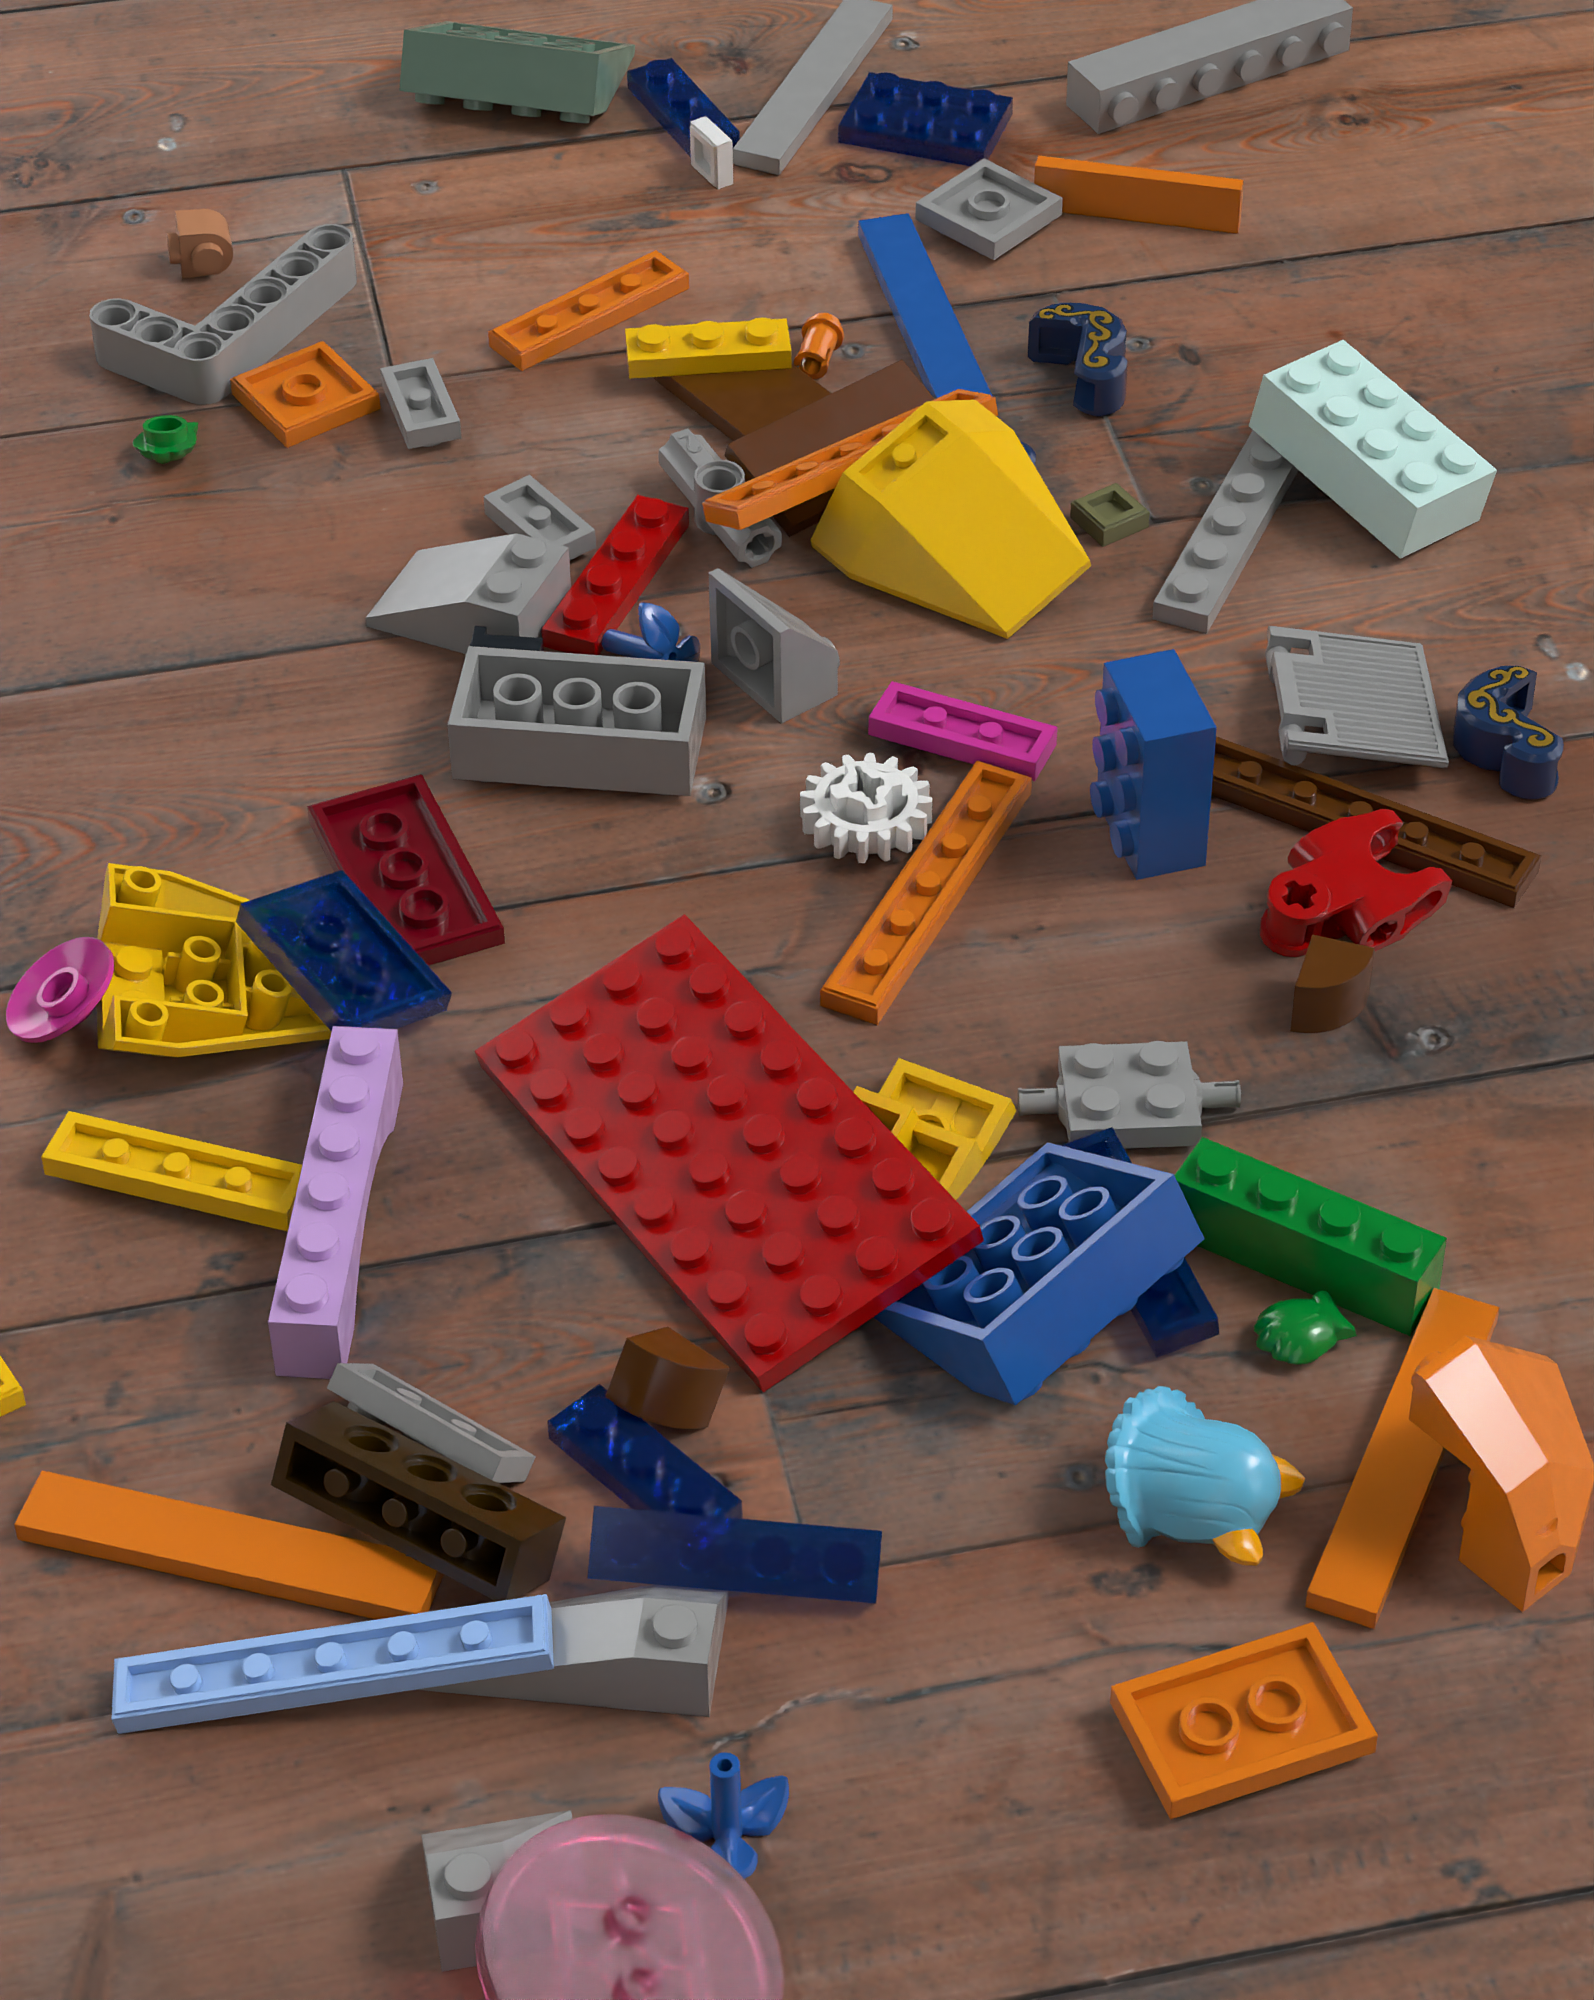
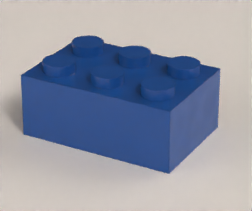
(1153, 764)

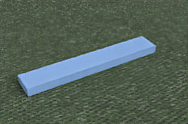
(332, 1664)

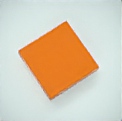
(305, 394)

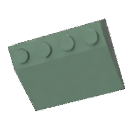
(512, 69)

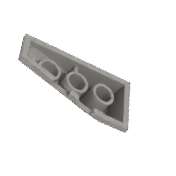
(626, 1651)

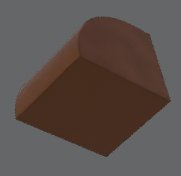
(1331, 985)
(667, 1380)

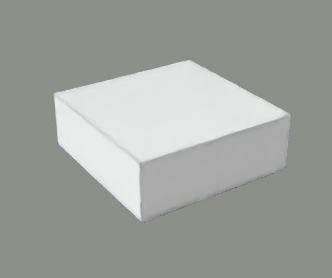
(711, 152)

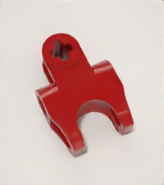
(1344, 891)

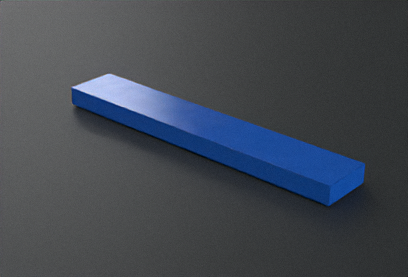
(920, 306)

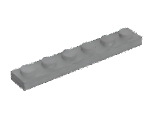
(1225, 537)

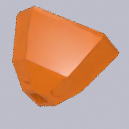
(1527, 1460)

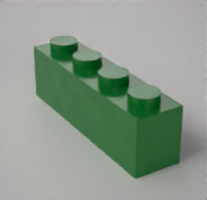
(1311, 1236)

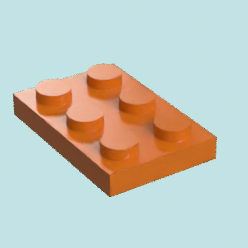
(1242, 1720)

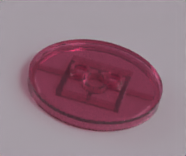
(624, 1916)

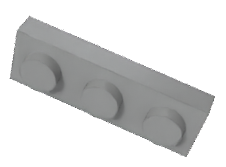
(429, 1422)

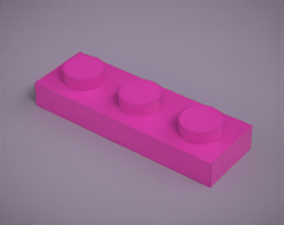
(962, 730)

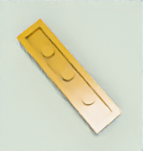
(173, 1170)

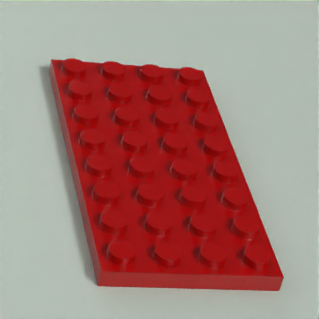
(728, 1151)

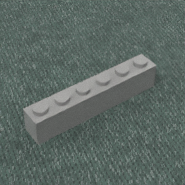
(1204, 59)

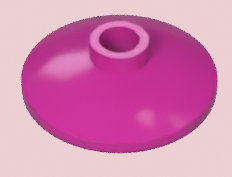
(60, 989)

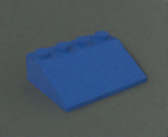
(1059, 1259)

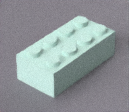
(1372, 448)

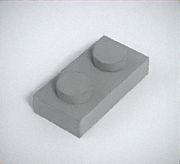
(420, 403)
(535, 512)

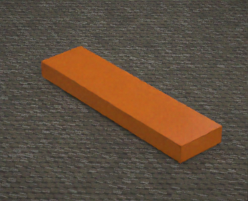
(1143, 194)
(588, 310)

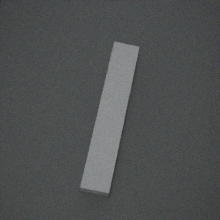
(812, 85)

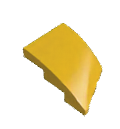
(941, 1121)

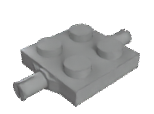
(1133, 1087)

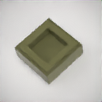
(1109, 514)

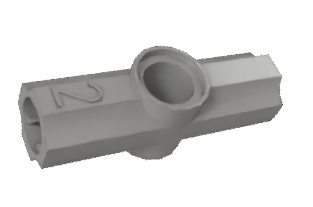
(702, 475)

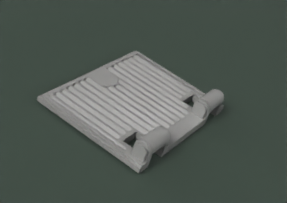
(1362, 692)

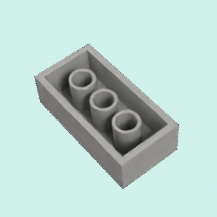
(578, 721)

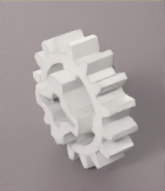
(866, 807)

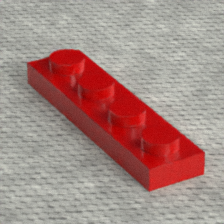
(616, 576)

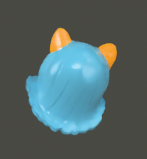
(1192, 1476)

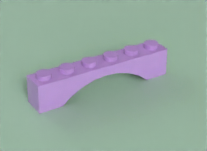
(320, 1262)

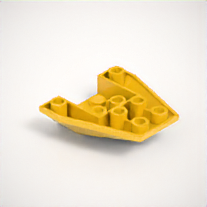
(952, 520)
(189, 972)

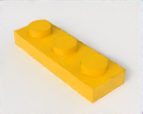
(708, 348)

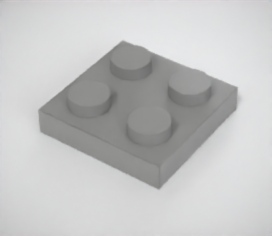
(988, 209)

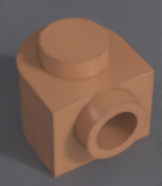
(200, 243)

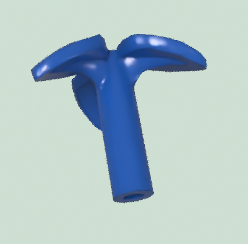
(658, 638)
(728, 1812)

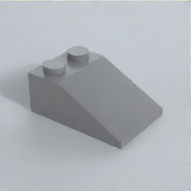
(489, 582)

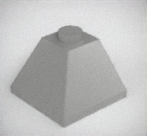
(769, 650)
(461, 1872)

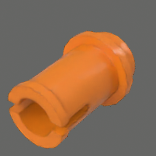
(821, 337)

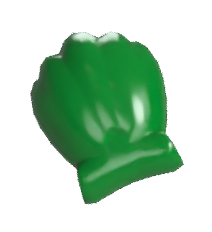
(166, 438)
(1302, 1328)

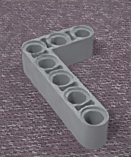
(238, 334)

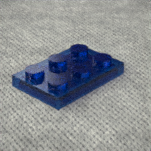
(925, 119)
(343, 955)

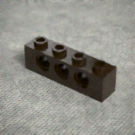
(418, 1502)

